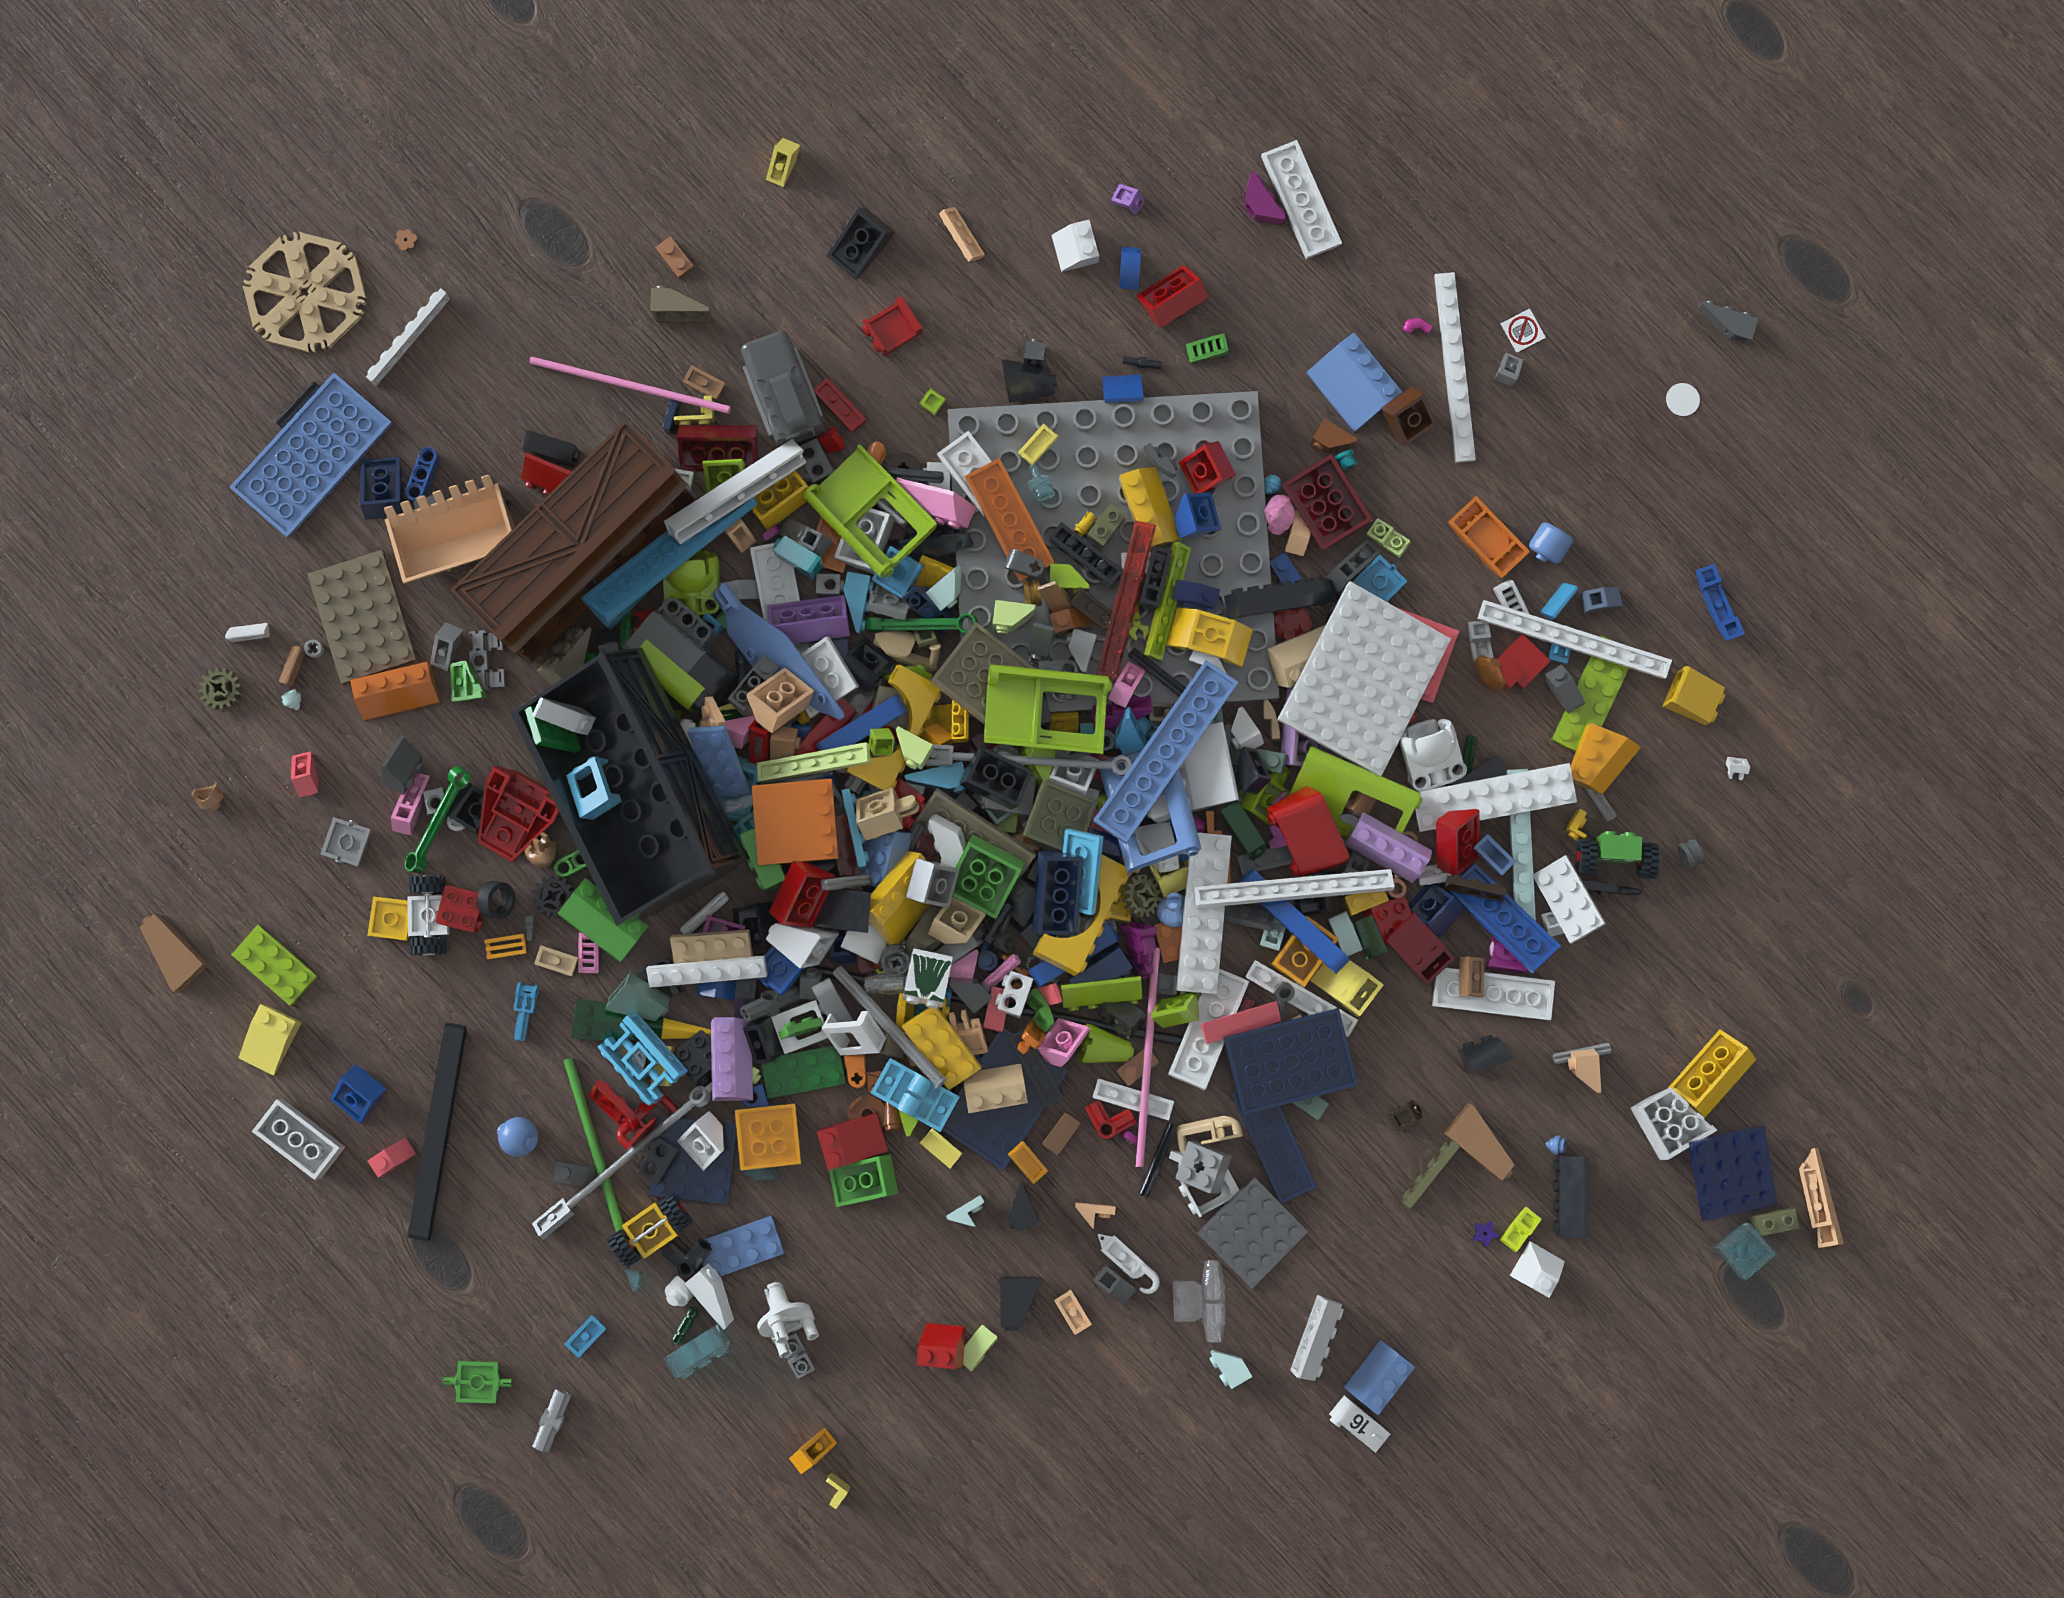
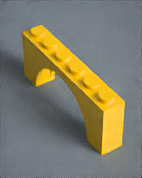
(919, 698)
(1072, 952)

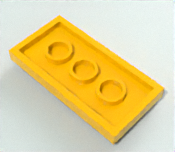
(942, 1046)

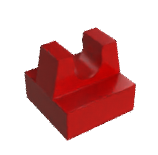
(831, 441)

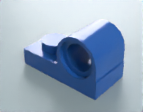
(762, 1099)

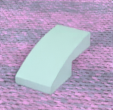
(1344, 930)

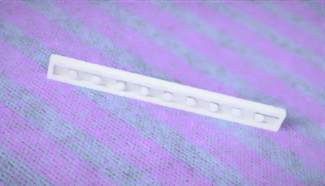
(1454, 367)
(1574, 639)
(1293, 888)

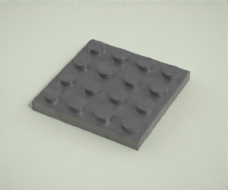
(1252, 1232)

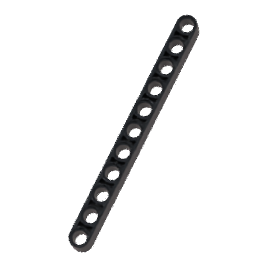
(437, 1131)

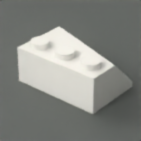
(1670, 1123)

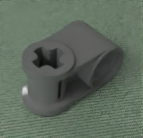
(1020, 561)

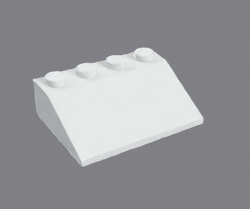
(1209, 771)
(1316, 1337)

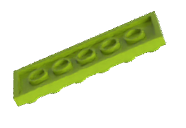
(1598, 688)

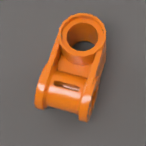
(856, 1065)

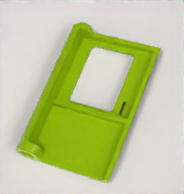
(1016, 707)

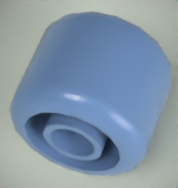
(1550, 543)

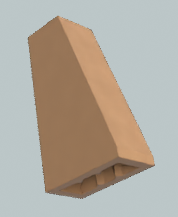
(173, 954)
(1479, 1142)

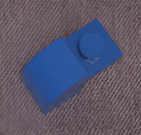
(1130, 268)

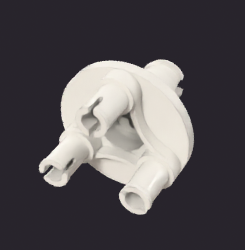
(785, 1318)

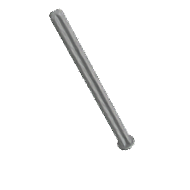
(890, 1028)

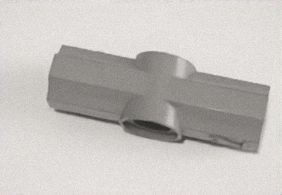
(552, 1420)

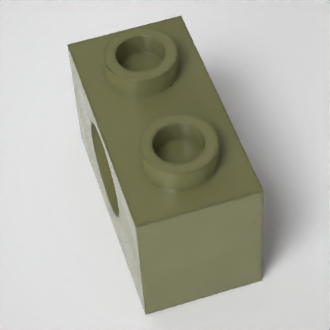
(1106, 526)
(1775, 1221)

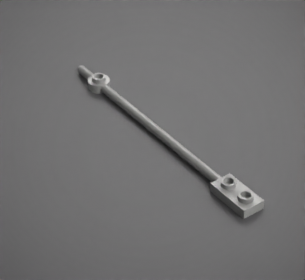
(944, 755)
(562, 1209)

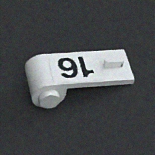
(1359, 1424)

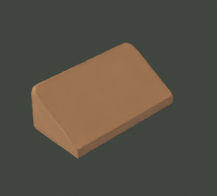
(292, 666)
(1471, 977)
(1061, 1133)

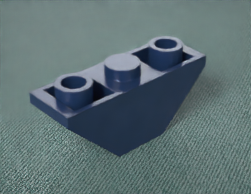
(924, 606)

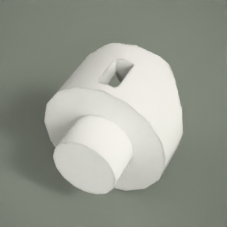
(677, 1292)

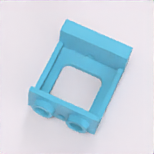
(599, 800)

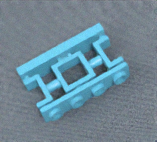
(655, 1051)

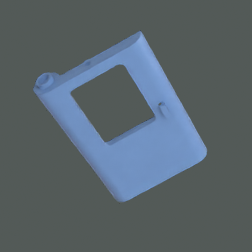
(1180, 814)

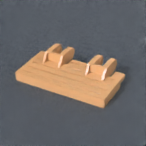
(971, 1035)

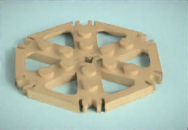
(306, 306)

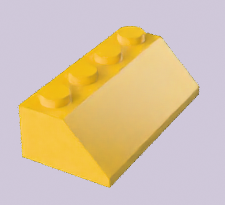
(1149, 503)
(1713, 1072)

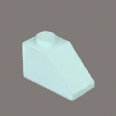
(947, 589)

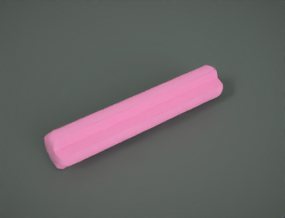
(1004, 969)

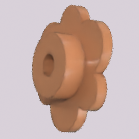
(402, 236)

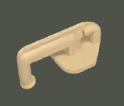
(899, 645)
(1216, 1126)

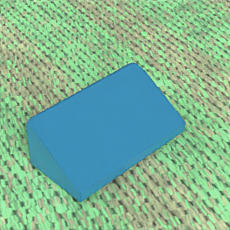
(1558, 601)

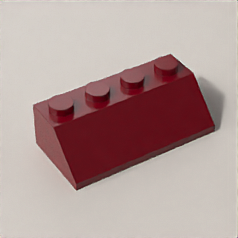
(716, 442)

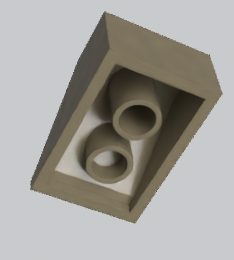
(673, 306)

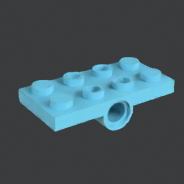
(914, 1095)

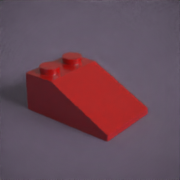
(852, 1141)

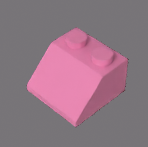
(1062, 1041)

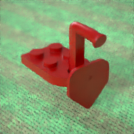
(622, 1115)

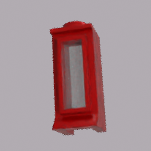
(759, 743)

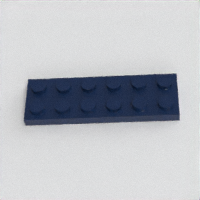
(1277, 1151)

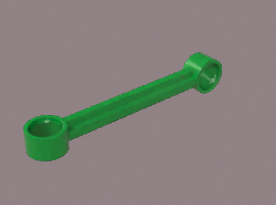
(882, 624)
(416, 861)

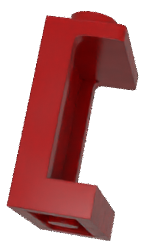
(892, 327)

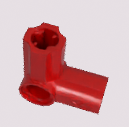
(1100, 1118)

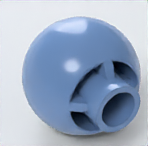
(517, 1136)

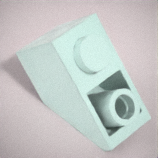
(1232, 1368)

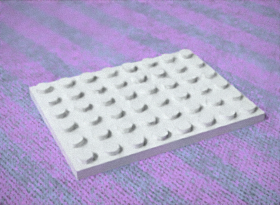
(1364, 679)

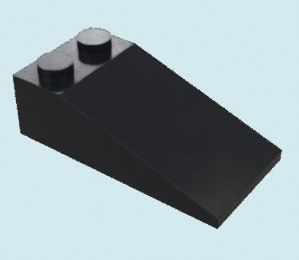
(845, 910)

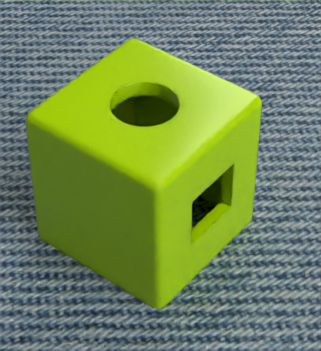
(880, 741)

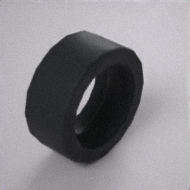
(485, 897)

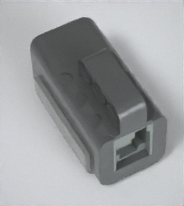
(782, 389)

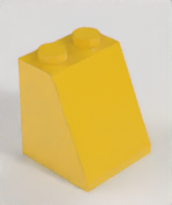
(1694, 696)

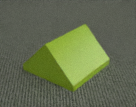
(1176, 1010)

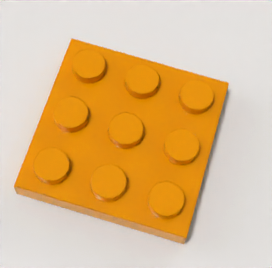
(767, 1137)

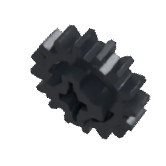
(545, 901)

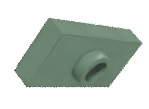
(1313, 1106)

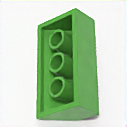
(591, 917)

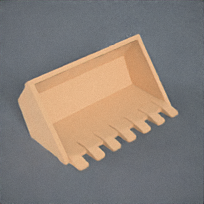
(448, 531)

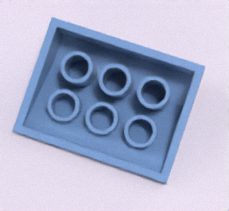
(1353, 382)

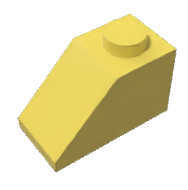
(782, 161)

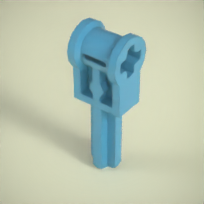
(525, 1004)

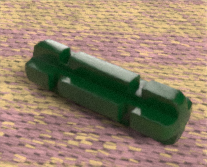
(1469, 752)
(685, 1325)

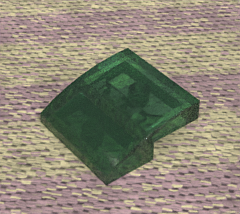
(1369, 937)

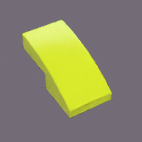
(1520, 1229)

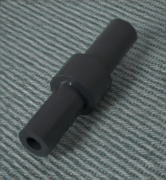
(1142, 362)

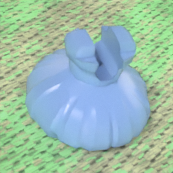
(1171, 910)

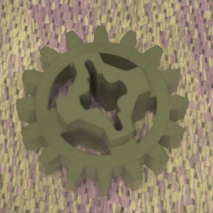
(215, 695)
(1141, 896)

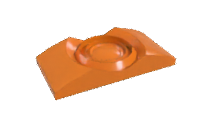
(1488, 537)

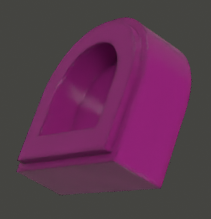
(770, 533)

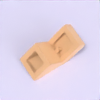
(1298, 536)

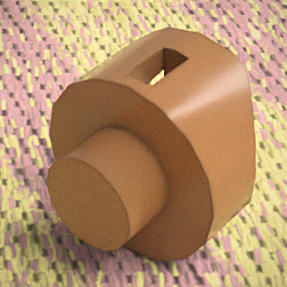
(208, 797)

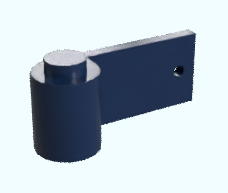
(987, 959)

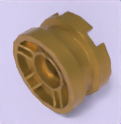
(1031, 593)

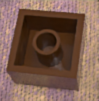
(1409, 415)

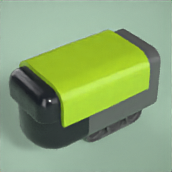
(681, 656)

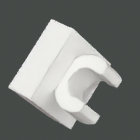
(1737, 765)

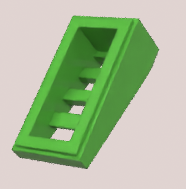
(1209, 355)

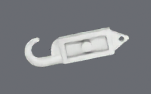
(1128, 1261)

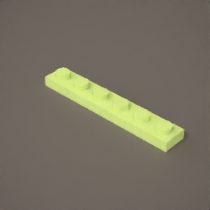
(813, 763)

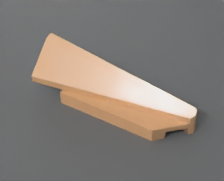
(1820, 1201)

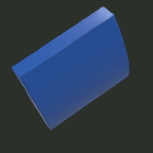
(1122, 388)

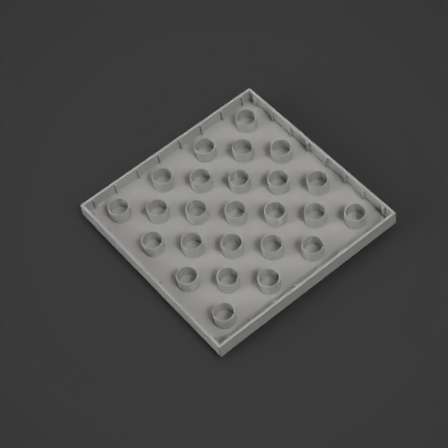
(1084, 467)

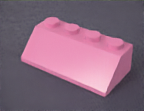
(940, 504)

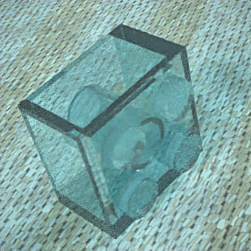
(1744, 1250)

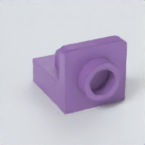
(1128, 198)

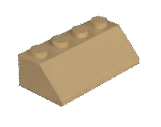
(1292, 655)

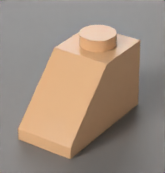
(1586, 1067)

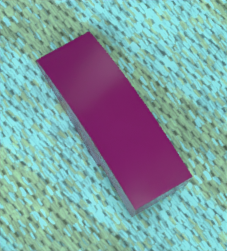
(1139, 705)

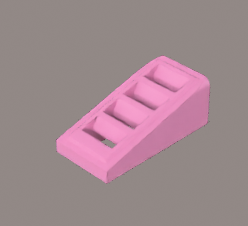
(581, 944)

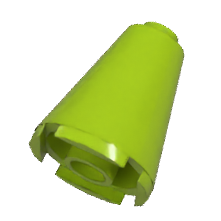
(1103, 1047)

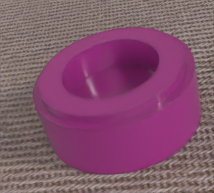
(1129, 1138)

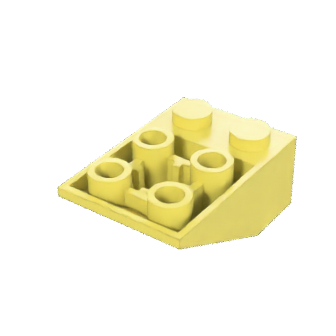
(1349, 987)

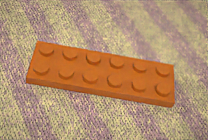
(1007, 513)

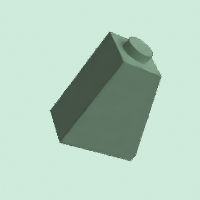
(636, 996)

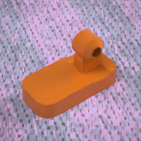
(1032, 1036)

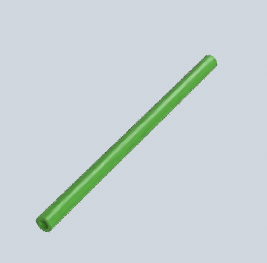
(593, 1142)

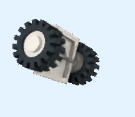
(423, 913)

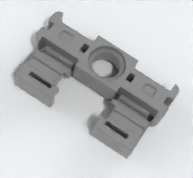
(486, 643)

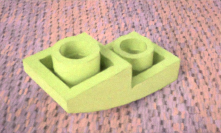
(1388, 538)
(977, 1347)

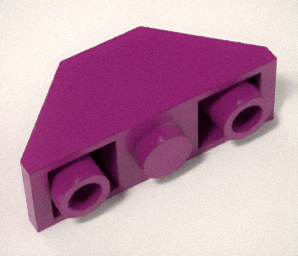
(1261, 202)

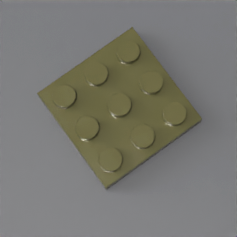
(1056, 811)

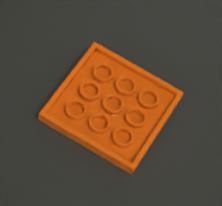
(795, 822)

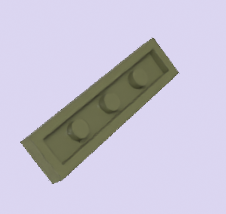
(1425, 1180)

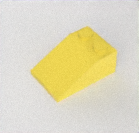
(268, 1038)

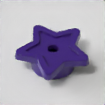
(1486, 1239)

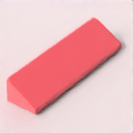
(1241, 1022)

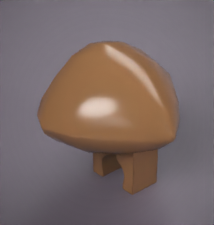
(542, 851)

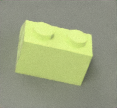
(1011, 615)

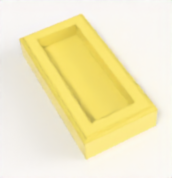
(1038, 444)

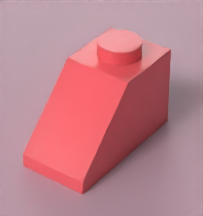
(304, 774)
(392, 1157)

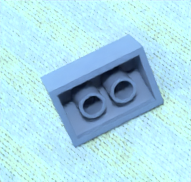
(1379, 1377)

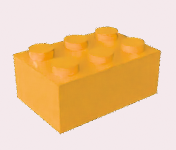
(1297, 960)

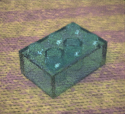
(698, 1352)

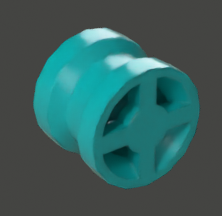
(1346, 460)

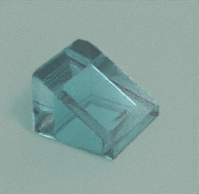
(634, 1278)

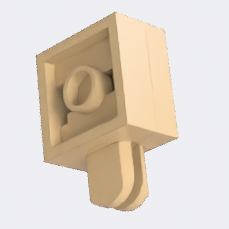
(883, 812)

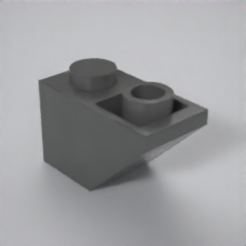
(1114, 1284)

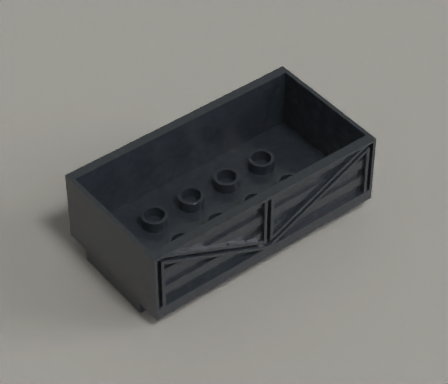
(670, 826)

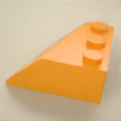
(1601, 757)

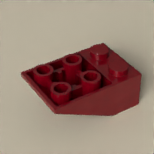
(1420, 949)

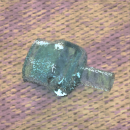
(1040, 485)

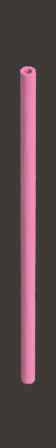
(630, 385)
(1147, 1061)

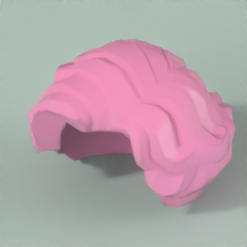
(1279, 514)

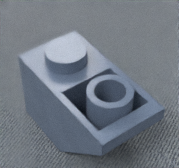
(1600, 599)

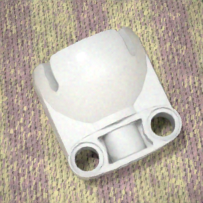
(1431, 754)

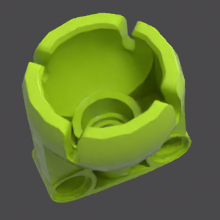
(694, 582)

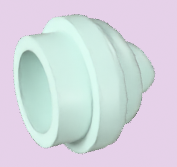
(292, 699)

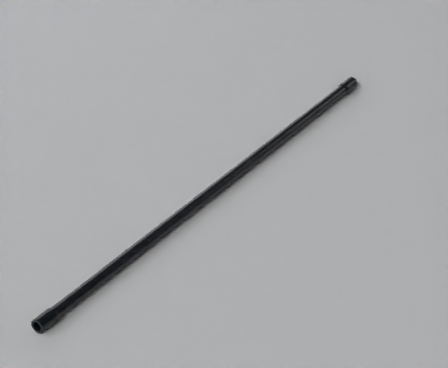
(1028, 1011)

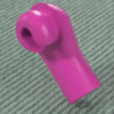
(1417, 323)

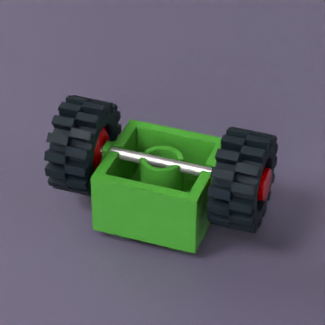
(1617, 849)

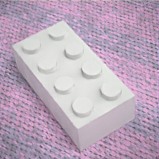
(298, 1139)

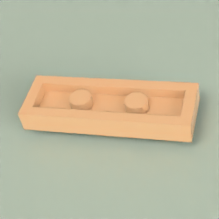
(961, 234)

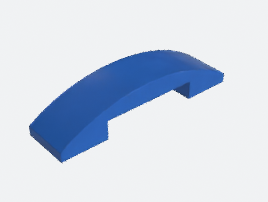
(1717, 603)

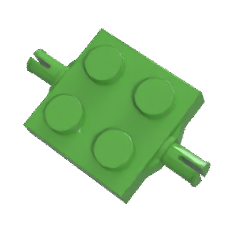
(477, 1382)

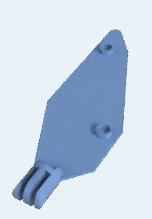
(759, 638)

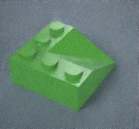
(769, 876)
(986, 876)

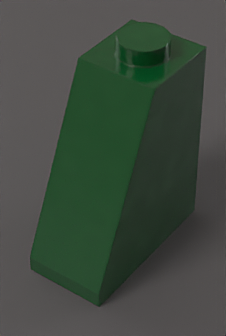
(1243, 830)

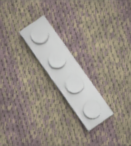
(1131, 1099)

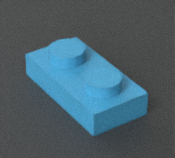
(585, 1336)

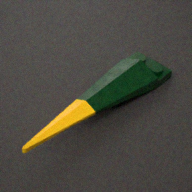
(596, 1023)

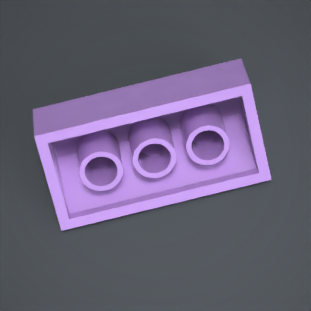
(1388, 847)
(730, 1060)

